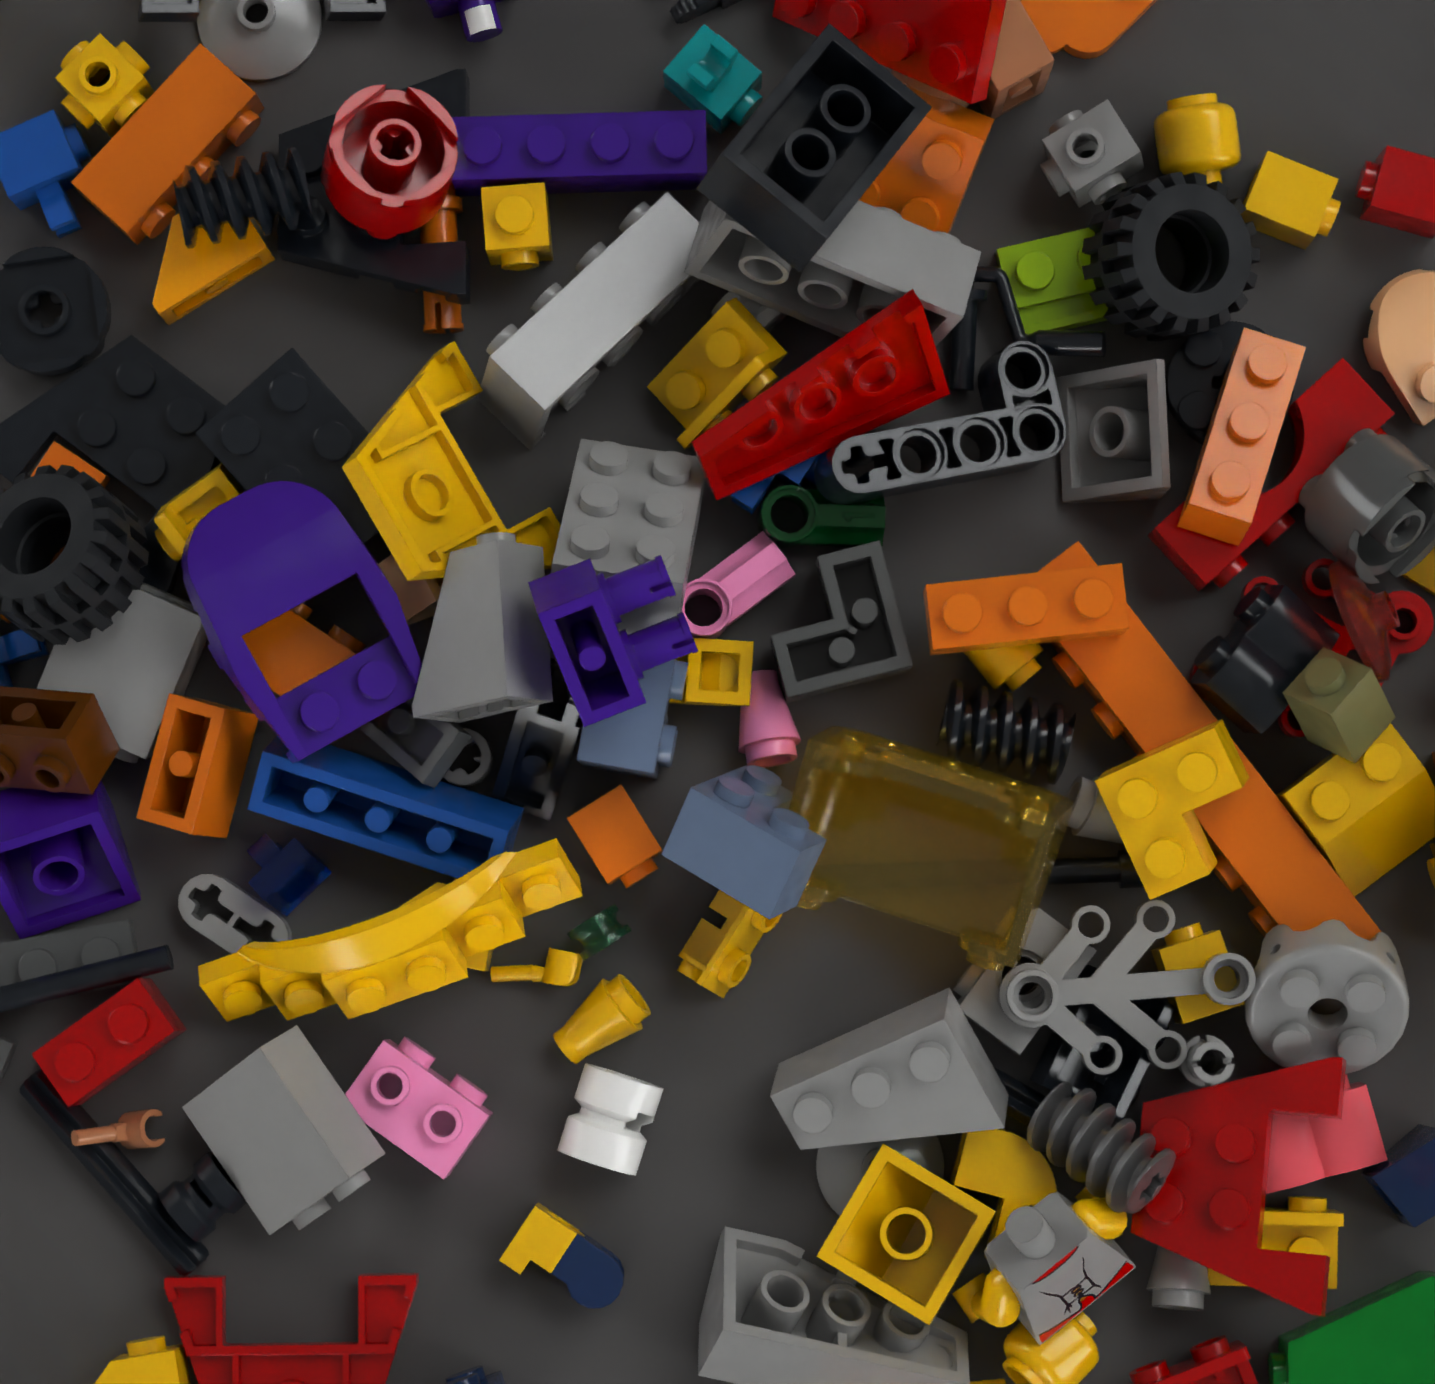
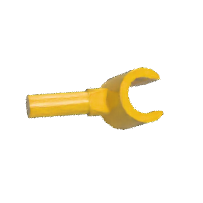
(560, 969)

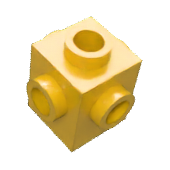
(112, 102)

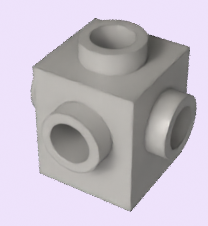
(1109, 150)

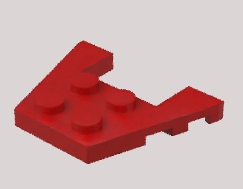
(1219, 1179)
(382, 1315)

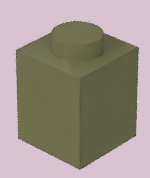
(1339, 704)

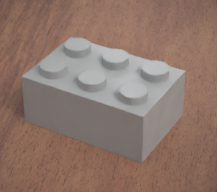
(626, 511)

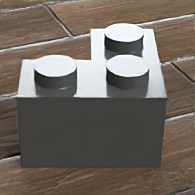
(859, 640)

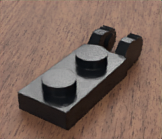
(538, 756)

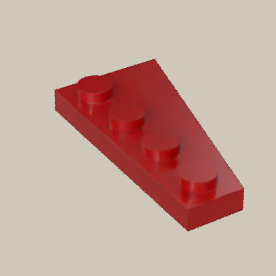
(840, 393)

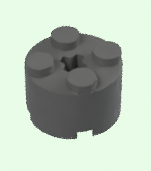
(1373, 506)

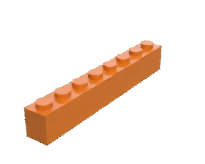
(1248, 829)

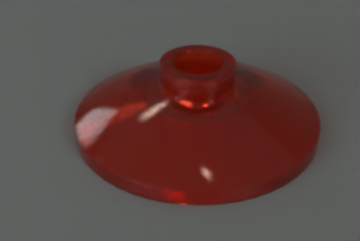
(1365, 618)

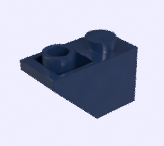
(1408, 1177)

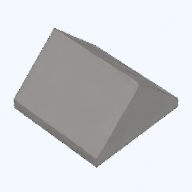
(1115, 434)

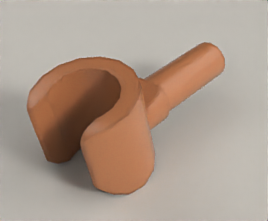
(128, 1131)

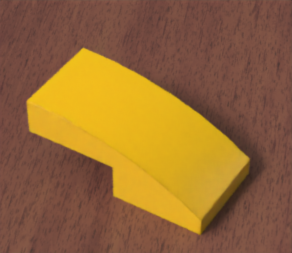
(718, 673)

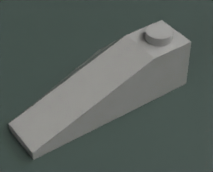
(795, 1323)

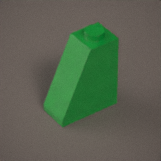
(1367, 1341)

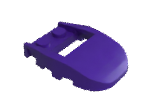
(266, 558)

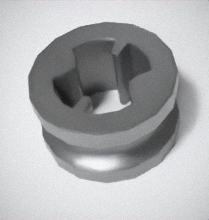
(460, 776)

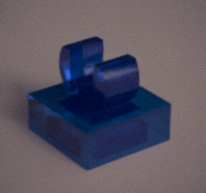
(286, 873)

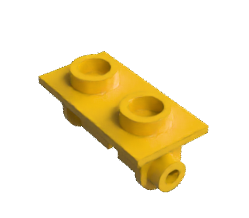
(722, 956)

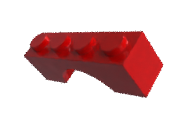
(1322, 426)

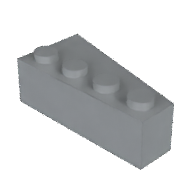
(589, 319)

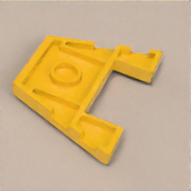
(422, 484)

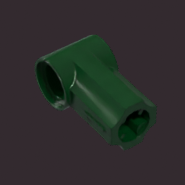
(823, 520)

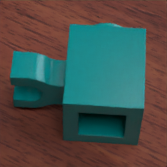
(716, 79)

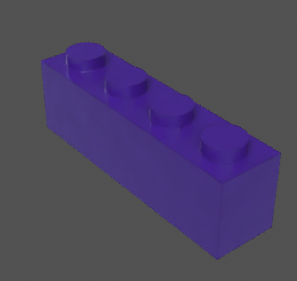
(582, 151)

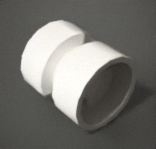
(610, 1119)

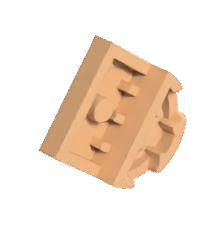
(1404, 341)

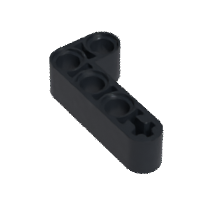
(939, 441)

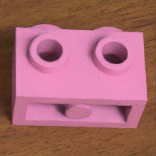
(418, 1106)

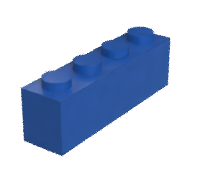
(384, 808)

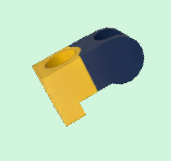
(586, 1266)

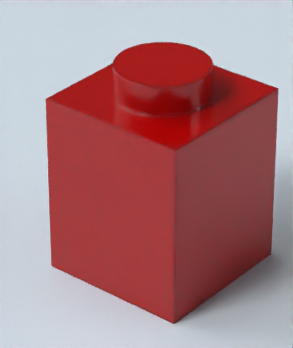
(1399, 191)

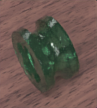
(599, 932)

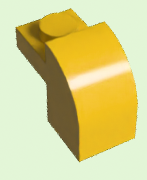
(1004, 1167)

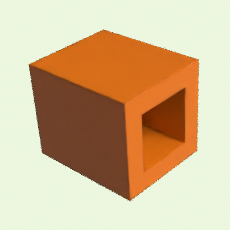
(617, 838)

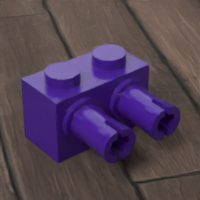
(596, 658)

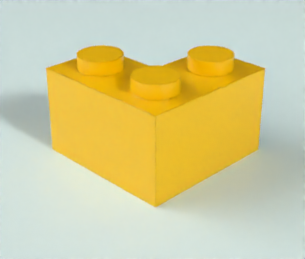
(1155, 802)

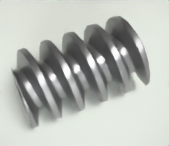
(1097, 1152)

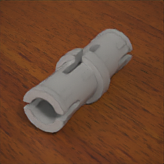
(1216, 1070)

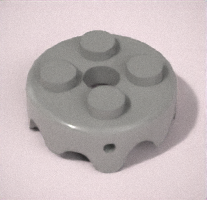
(1323, 964)

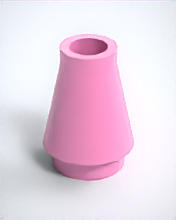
(766, 726)

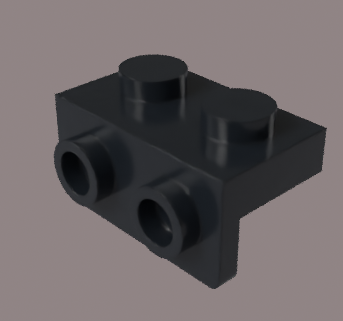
(1121, 1088)

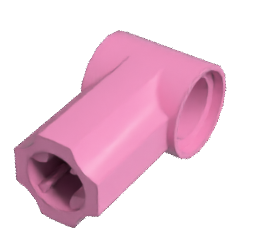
(740, 583)

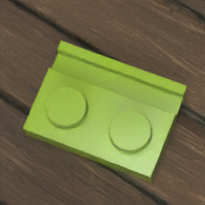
(1051, 282)

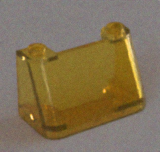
(929, 840)

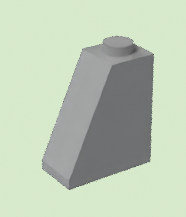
(486, 636)

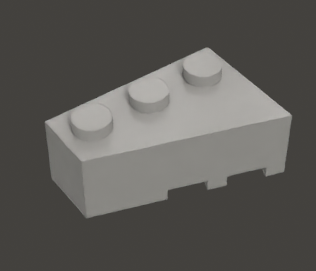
(892, 1080)

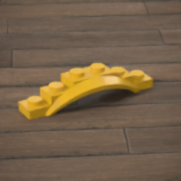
(398, 951)

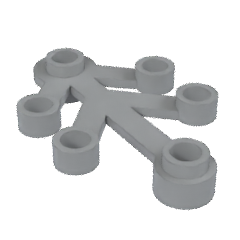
(1112, 988)

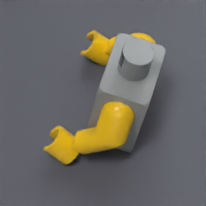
(1048, 1265)

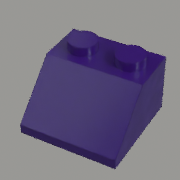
(61, 858)

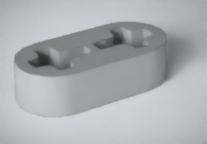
(236, 900)

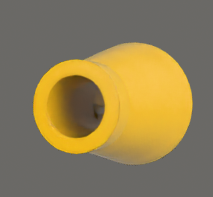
(602, 1019)

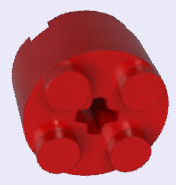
(390, 159)

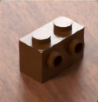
(53, 740)

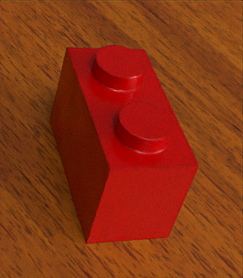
(108, 1041)

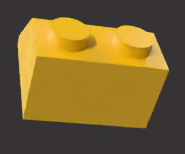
(1367, 811)
(906, 1234)

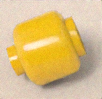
(1197, 137)
(1060, 1360)

